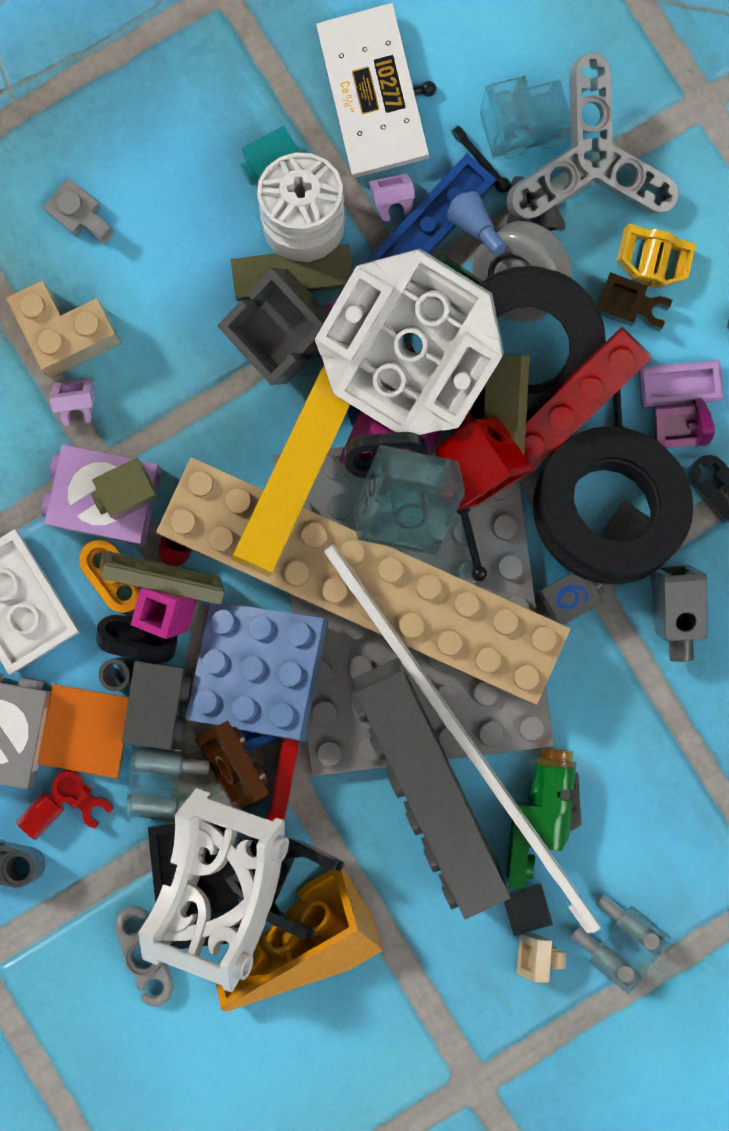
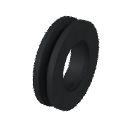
(563, 300)
(641, 461)

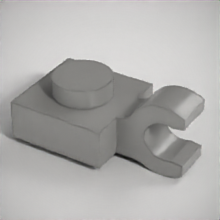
(78, 210)

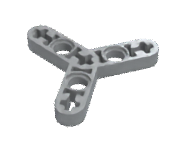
(611, 157)

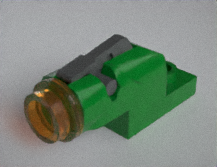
(551, 813)

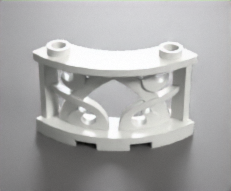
(169, 918)

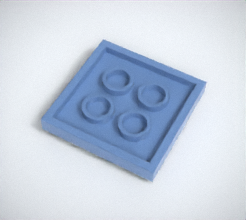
(257, 670)

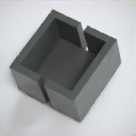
(281, 330)

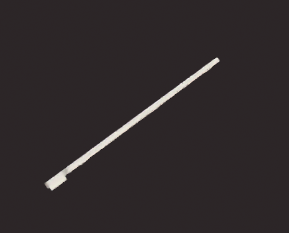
(578, 906)

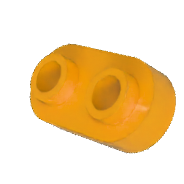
(106, 588)

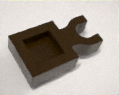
(625, 300)

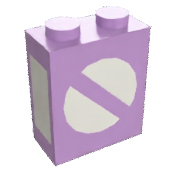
(71, 502)

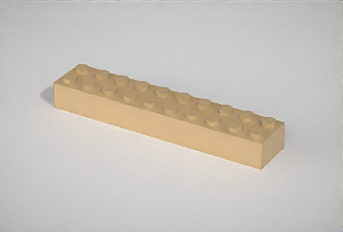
(422, 603)

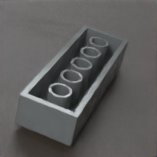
(431, 788)

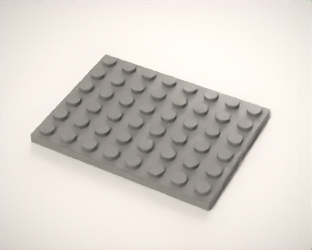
(489, 715)

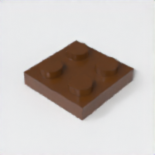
(236, 774)

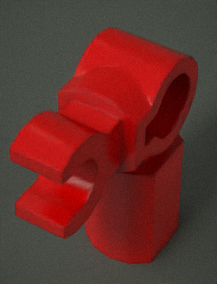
(68, 788)

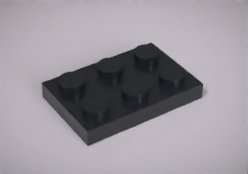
(215, 887)

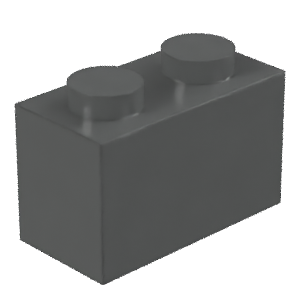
(156, 705)

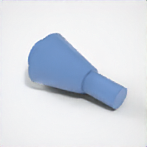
(471, 216)

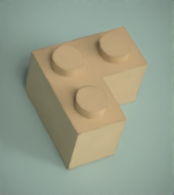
(59, 338)

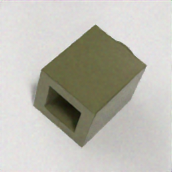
(124, 490)

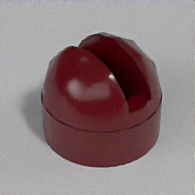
(173, 553)

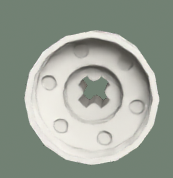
(303, 226)

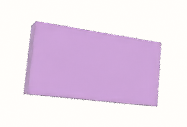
(680, 383)

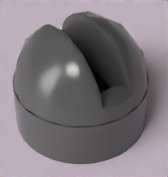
(111, 678)

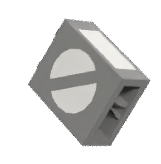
(21, 730)

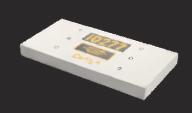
(372, 90)

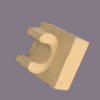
(537, 957)

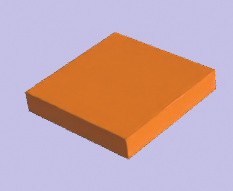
(84, 731)

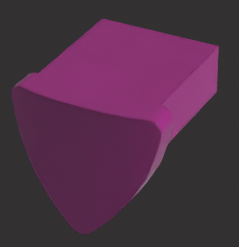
(683, 424)

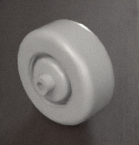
(526, 246)

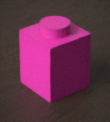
(162, 613)

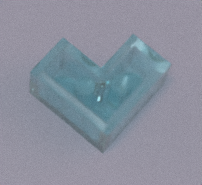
(524, 116)

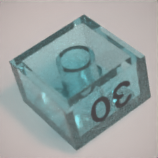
(408, 500)

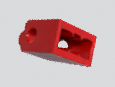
(486, 458)

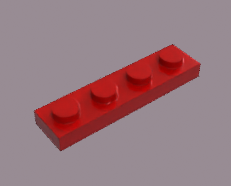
(583, 395)

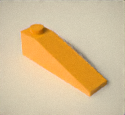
(341, 940)

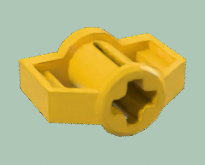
(654, 256)

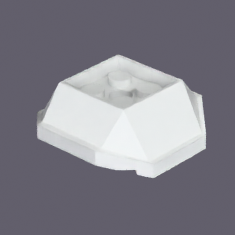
(367, 351)

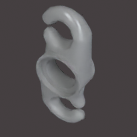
(128, 942)

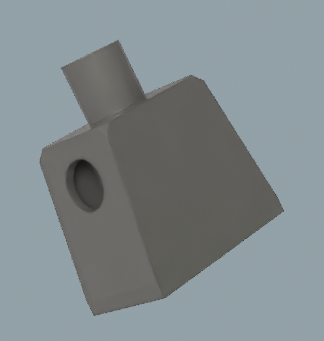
(678, 592)

